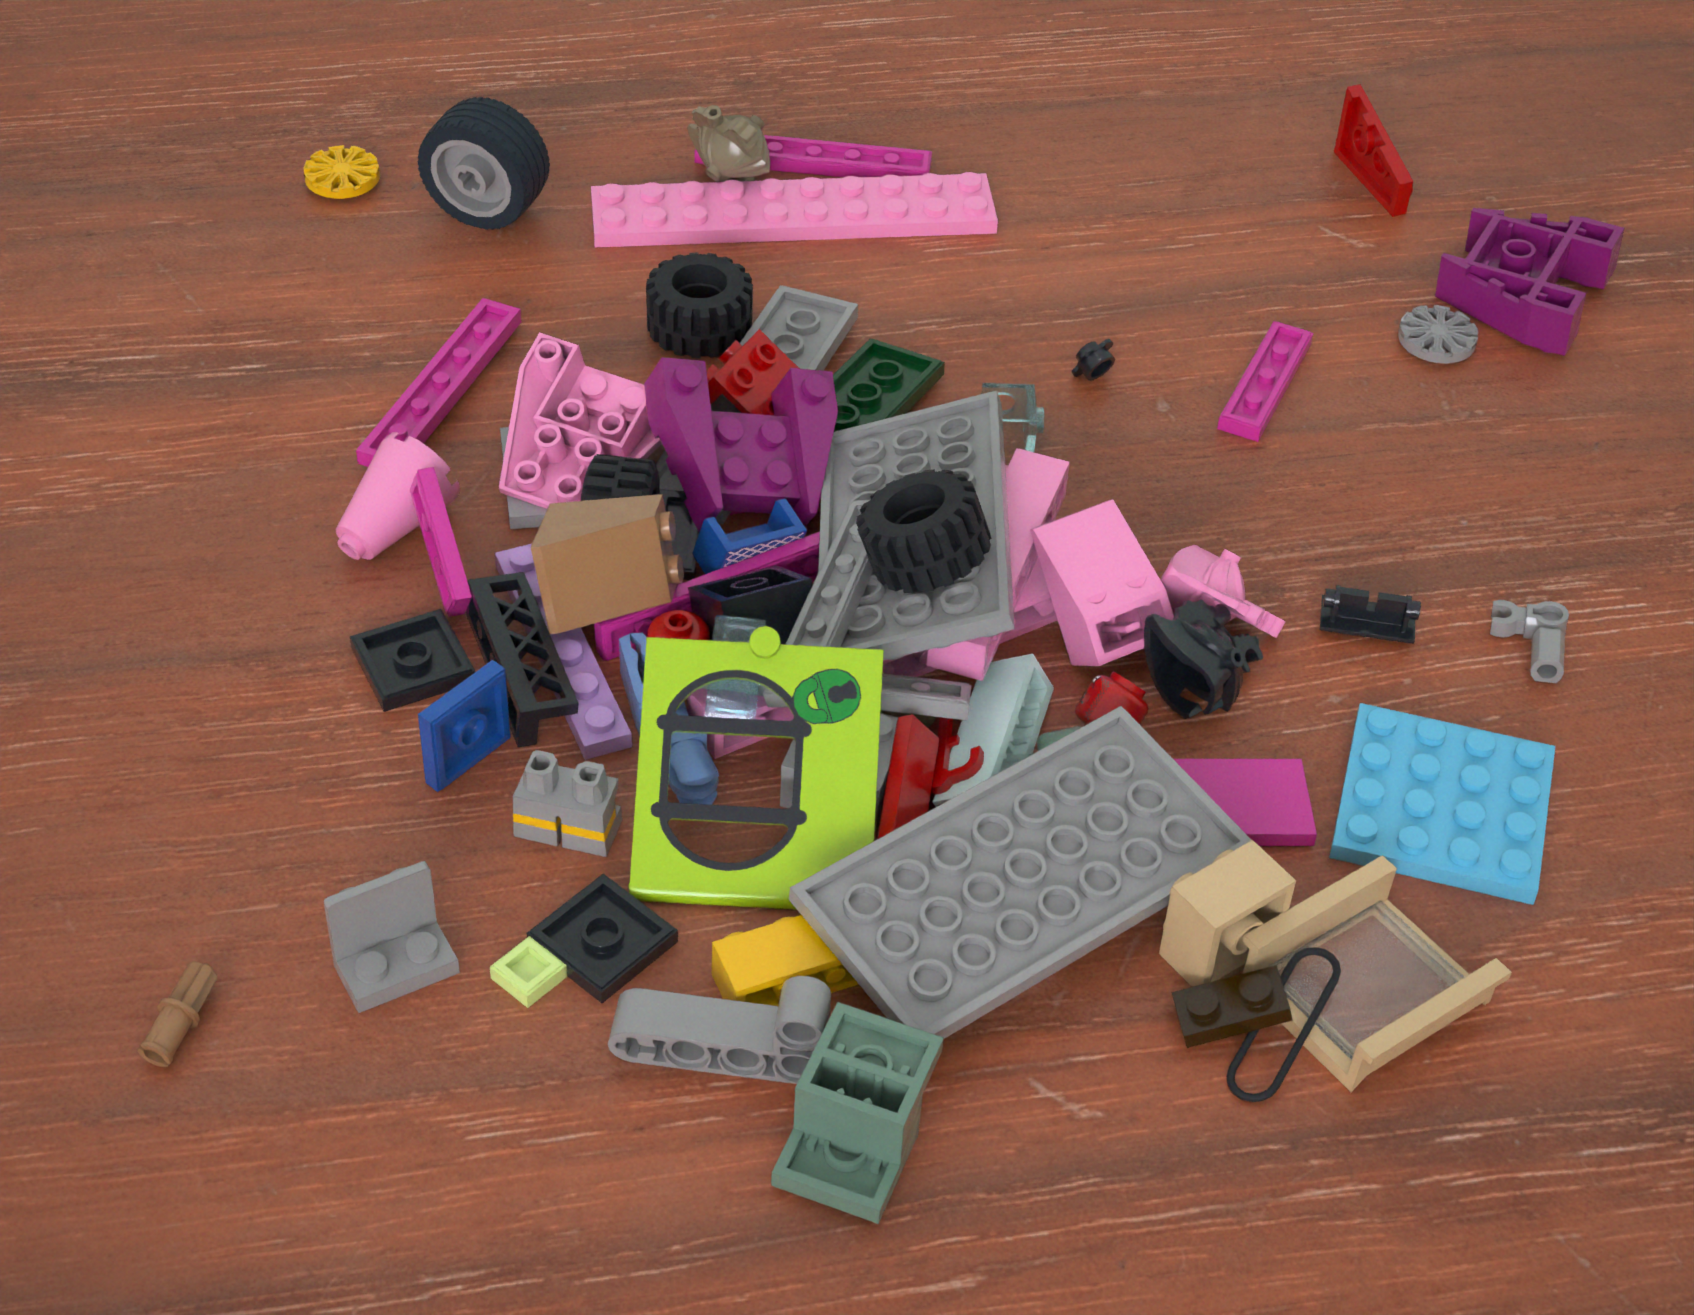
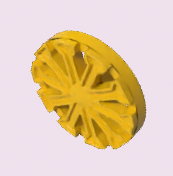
(339, 176)

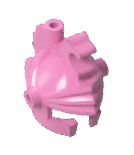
(1217, 581)

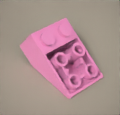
(1099, 583)

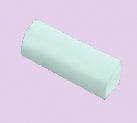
(1002, 719)

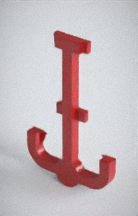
(943, 778)

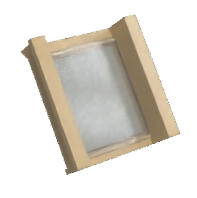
(1391, 980)

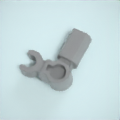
(1543, 624)

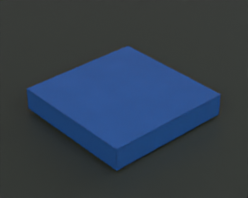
(464, 725)

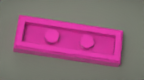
(440, 542)

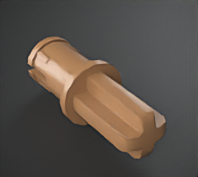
(178, 1014)

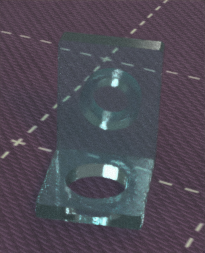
(1022, 411)

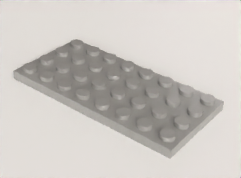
(949, 436)
(1016, 875)

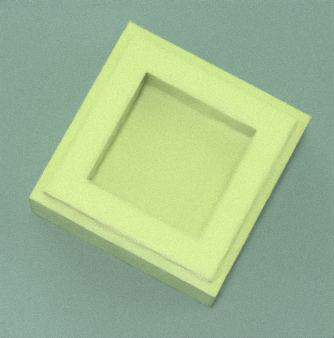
(528, 971)

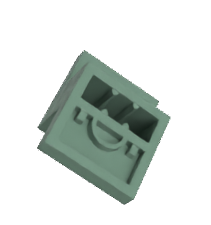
(857, 1112)

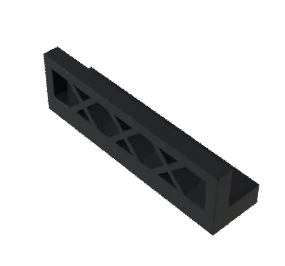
(499, 645)

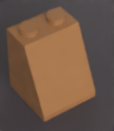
(605, 559)

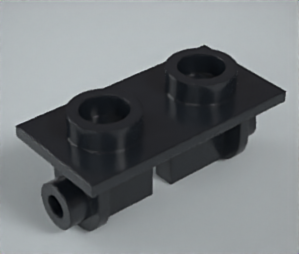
(1351, 613)

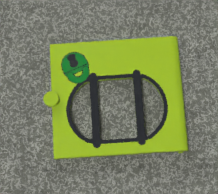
(835, 766)

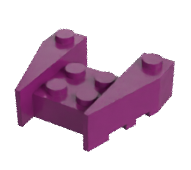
(1514, 273)
(741, 457)

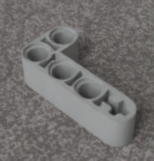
(723, 1033)

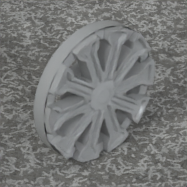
(1422, 331)

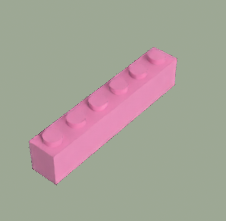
(1034, 496)

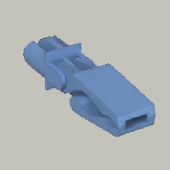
(691, 769)

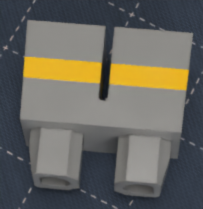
(566, 804)

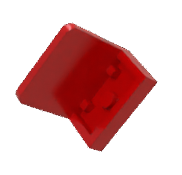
(749, 374)

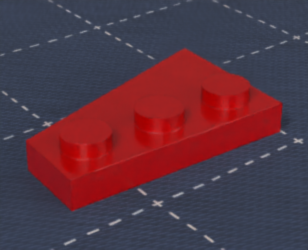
(1371, 154)

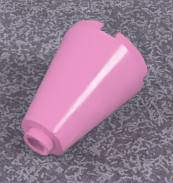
(382, 503)

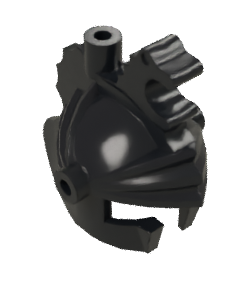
(1198, 655)

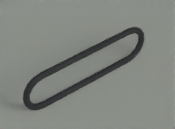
(1302, 1036)

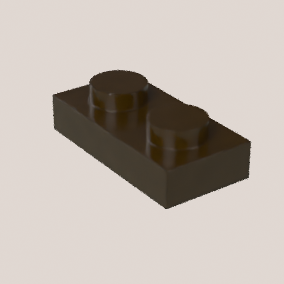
(1232, 1006)

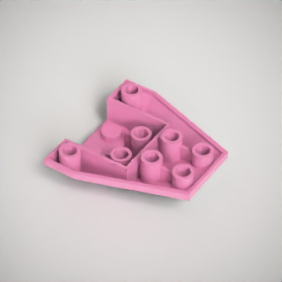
(566, 418)

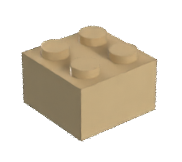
(1217, 908)

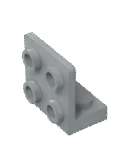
(388, 937)

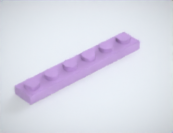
(599, 722)

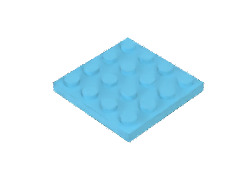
(1445, 803)

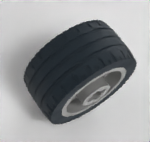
(483, 163)

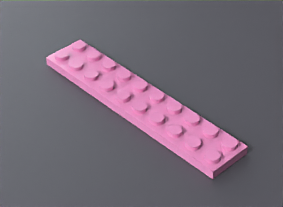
(792, 209)

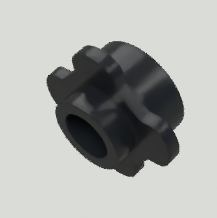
(1094, 360)

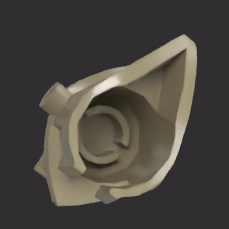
(729, 144)

